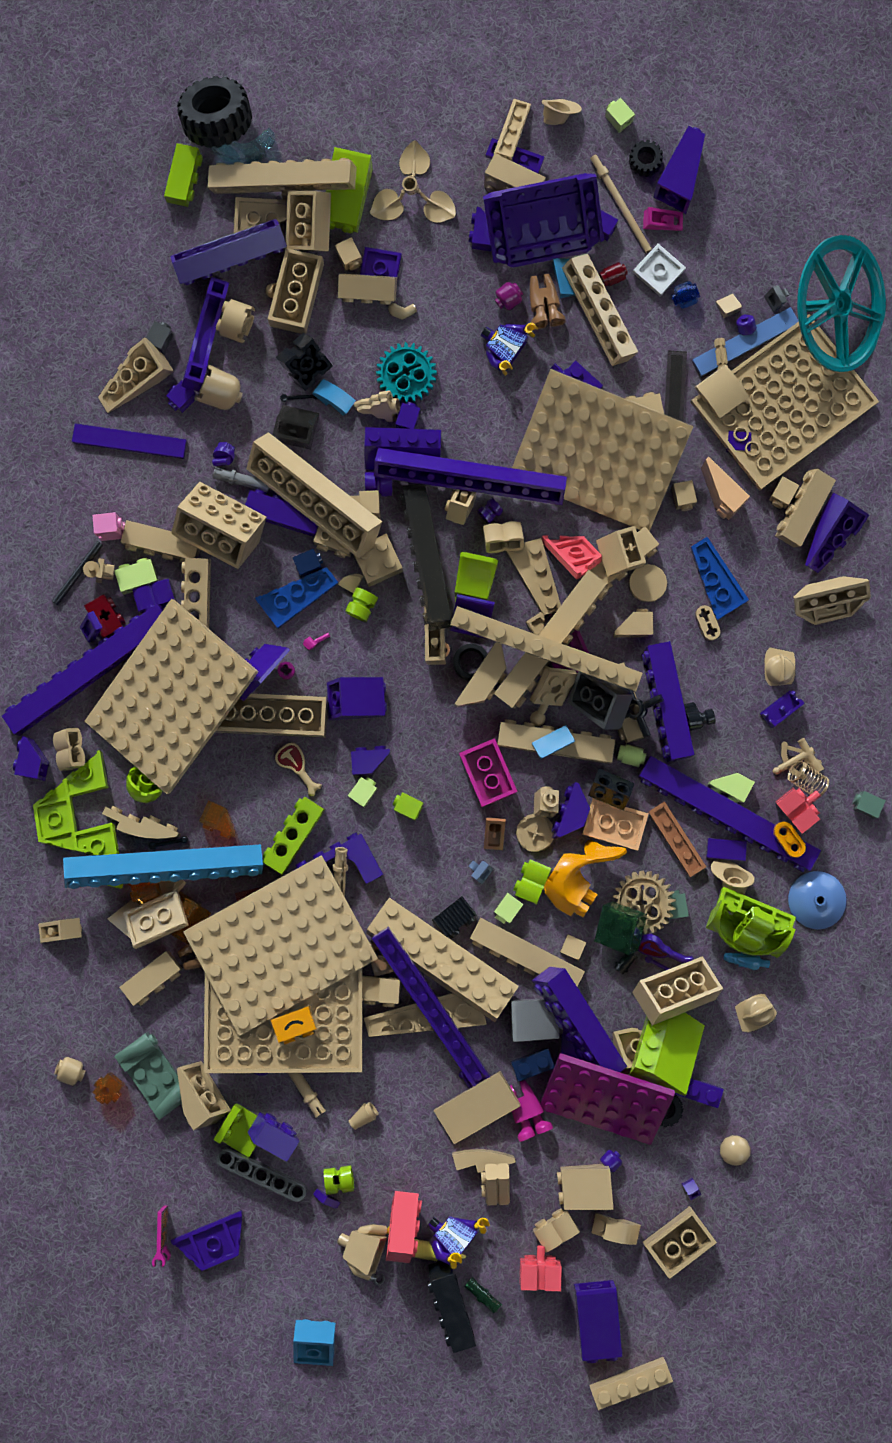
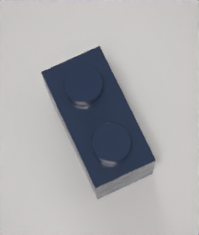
(532, 1064)

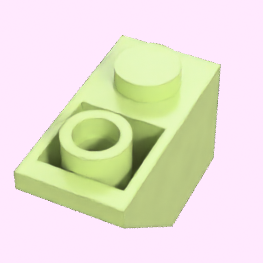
(734, 786)

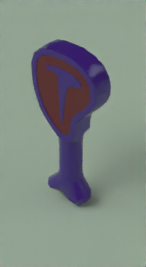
(653, 946)

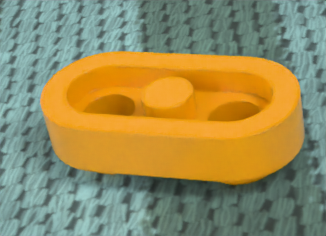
(790, 838)

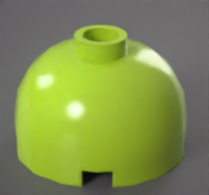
(141, 787)

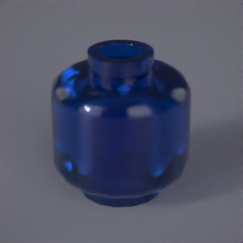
(686, 294)

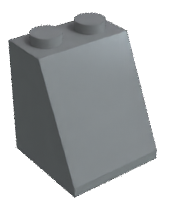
(532, 1021)

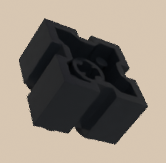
(304, 361)

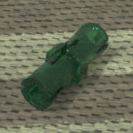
(482, 1295)

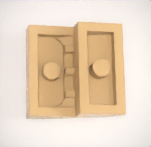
(722, 391)

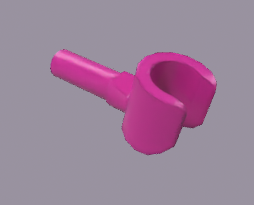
(309, 643)

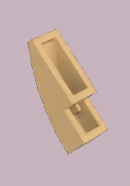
(480, 1158)

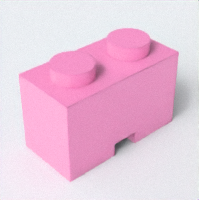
(108, 526)

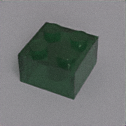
(620, 927)

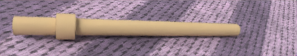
(603, 172)

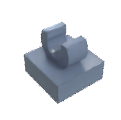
(481, 871)

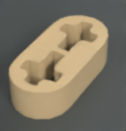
(711, 621)

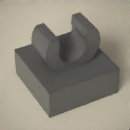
(776, 297)

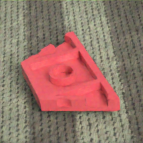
(574, 553)

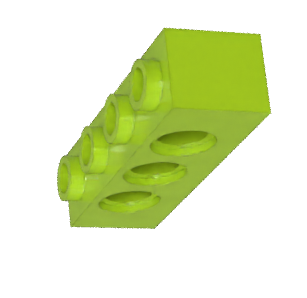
(282, 863)

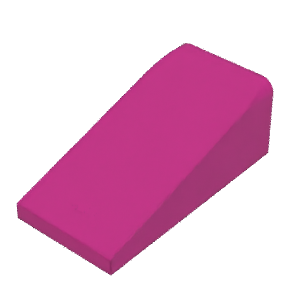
(662, 219)

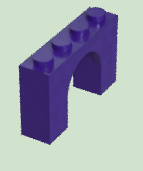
(357, 852)

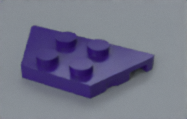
(212, 1242)

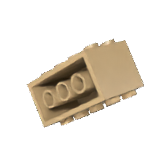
(218, 525)

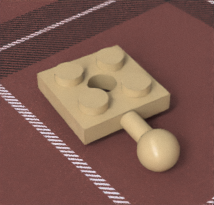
(562, 681)

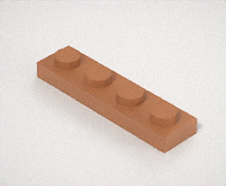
(677, 839)

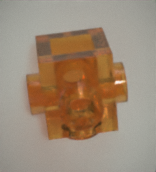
(114, 1085)

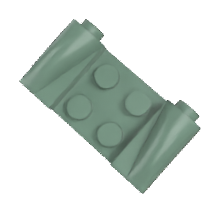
(151, 1074)

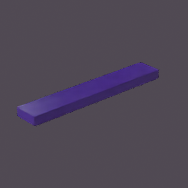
(129, 441)

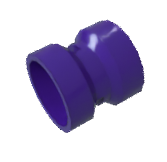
(490, 511)

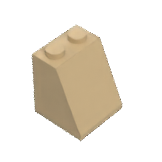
(585, 1187)

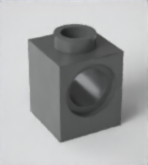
(160, 336)

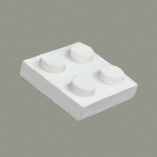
(659, 270)

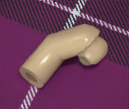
(400, 312)

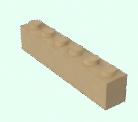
(585, 746)
(519, 951)

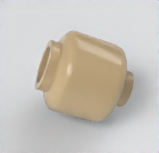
(69, 1071)

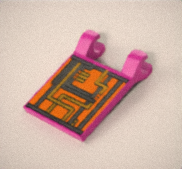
(162, 1237)

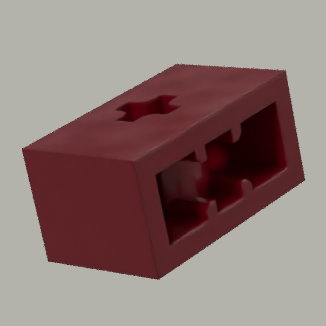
(100, 607)

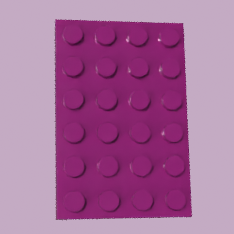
(606, 1099)

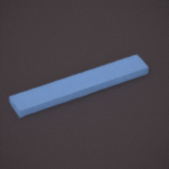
(742, 344)

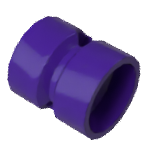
(376, 483)

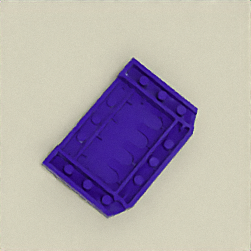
(544, 220)

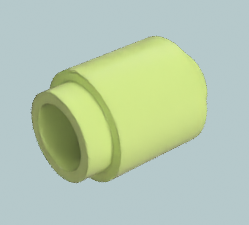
(631, 755)

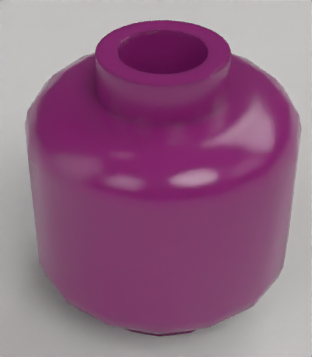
(508, 296)

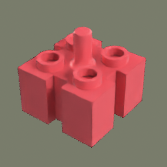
(800, 808)
(540, 1273)

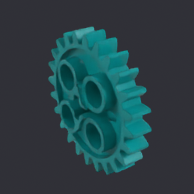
(397, 358)

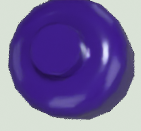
(746, 325)
(612, 1160)

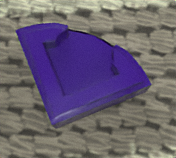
(326, 1199)

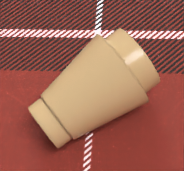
(365, 1115)

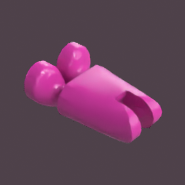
(529, 1108)

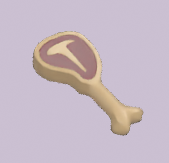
(292, 758)

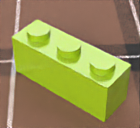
(183, 175)

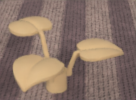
(387, 203)

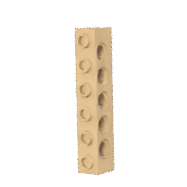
(599, 309)
(203, 567)

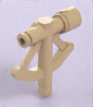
(806, 754)

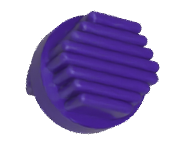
(223, 454)

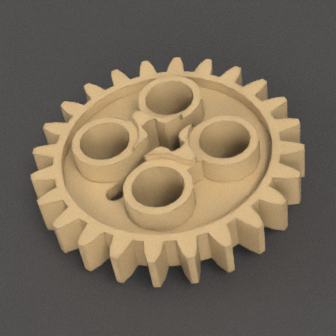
(661, 901)

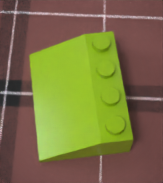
(668, 1052)

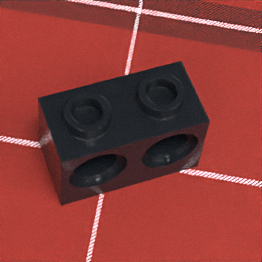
(611, 789)

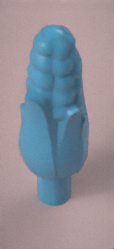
(745, 960)

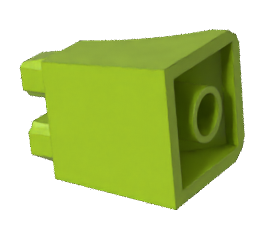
(475, 575)

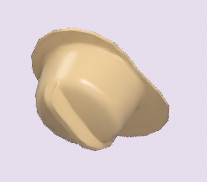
(559, 110)
(779, 667)
(732, 875)
(755, 1012)

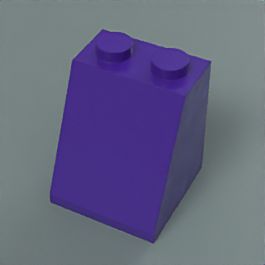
(356, 698)

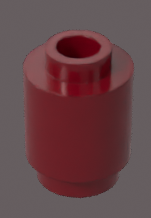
(613, 274)

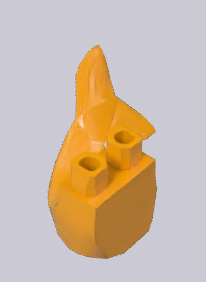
(567, 885)

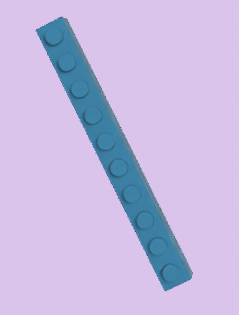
(162, 866)

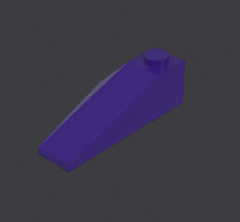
(836, 523)

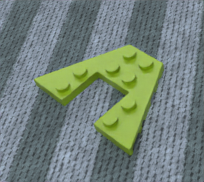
(56, 814)

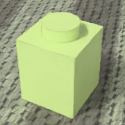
(619, 115)
(363, 791)
(507, 909)

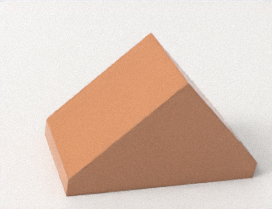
(494, 833)

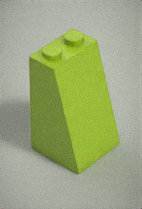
(348, 204)

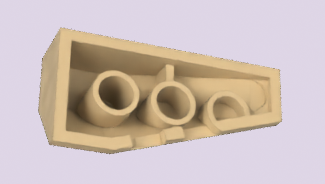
(138, 373)

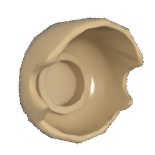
(735, 1150)

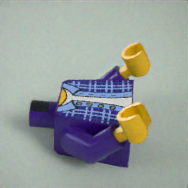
(506, 344)
(454, 1237)

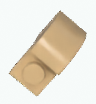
(616, 1230)

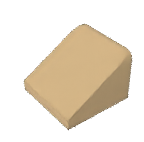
(728, 305)
(573, 947)

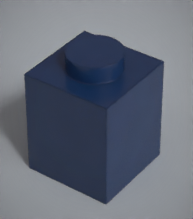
(308, 562)

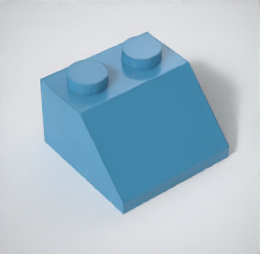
(314, 1342)

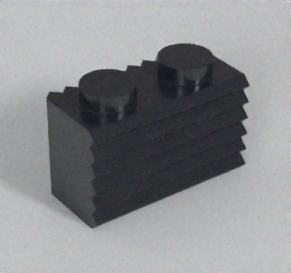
(454, 917)

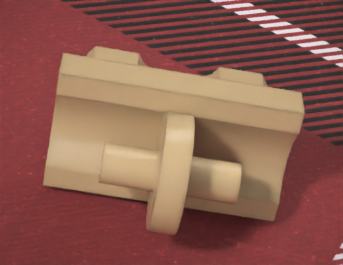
(100, 570)

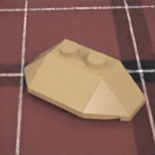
(831, 599)
(484, 679)

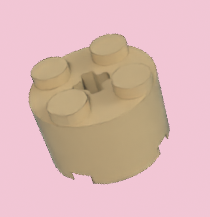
(235, 320)

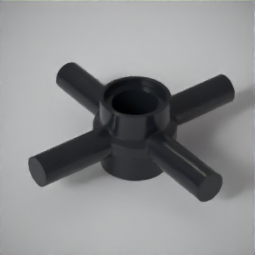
(643, 709)

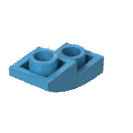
(333, 395)

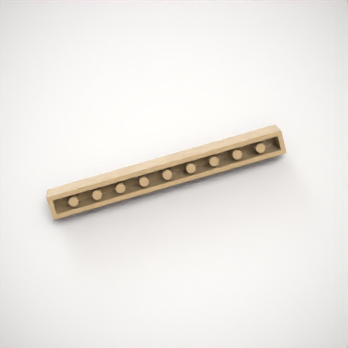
(546, 649)

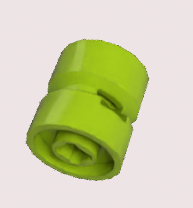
(361, 604)
(345, 1178)

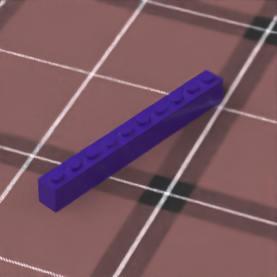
(470, 476)
(80, 673)
(722, 811)

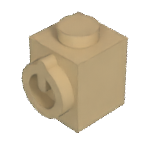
(546, 802)

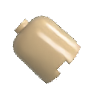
(219, 389)

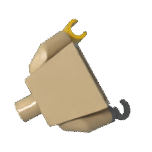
(364, 1250)

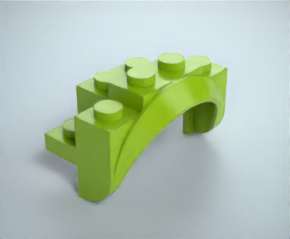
(739, 905)

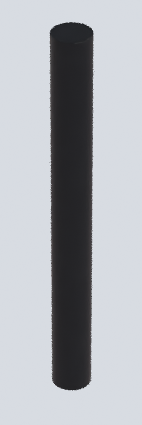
(77, 573)

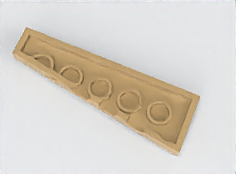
(411, 1019)

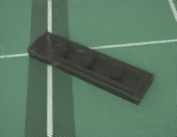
(675, 384)

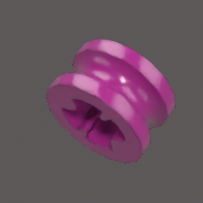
(290, 666)

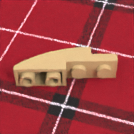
(148, 827)

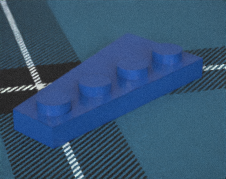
(719, 583)
(293, 598)

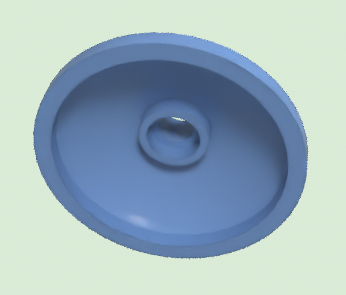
(804, 904)

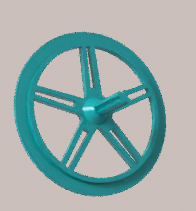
(840, 303)

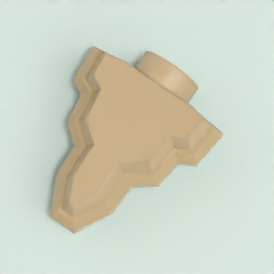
(380, 405)

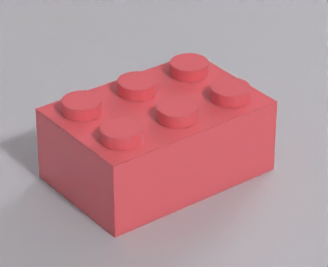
(403, 1227)

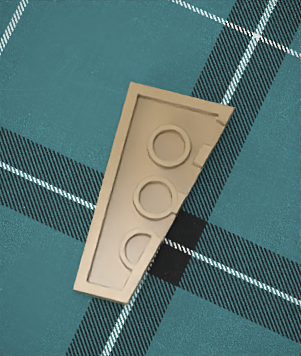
(536, 573)

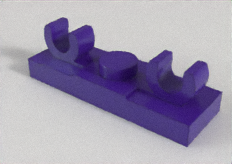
(521, 156)

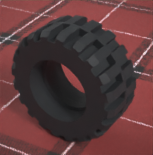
(218, 127)

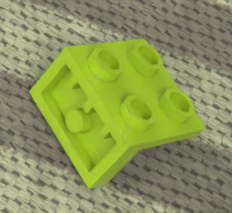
(235, 1130)

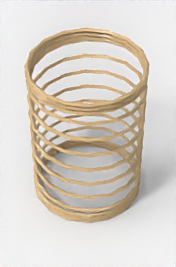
(802, 773)

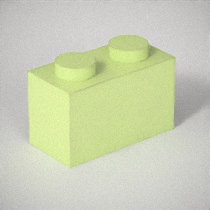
(136, 575)

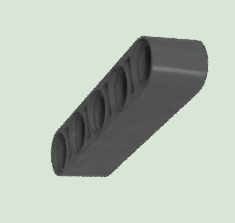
(272, 1174)

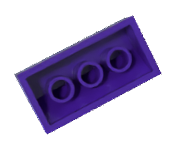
(399, 439)

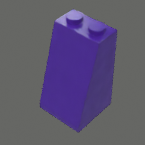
(680, 174)
(598, 1321)

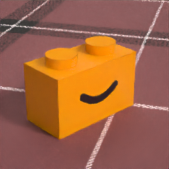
(293, 1025)

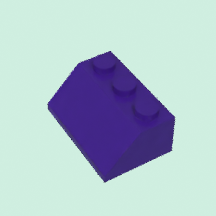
(264, 661)

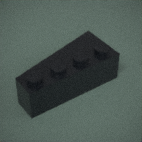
(451, 1306)

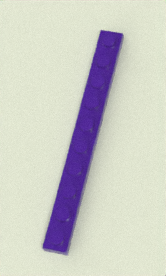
(430, 1006)

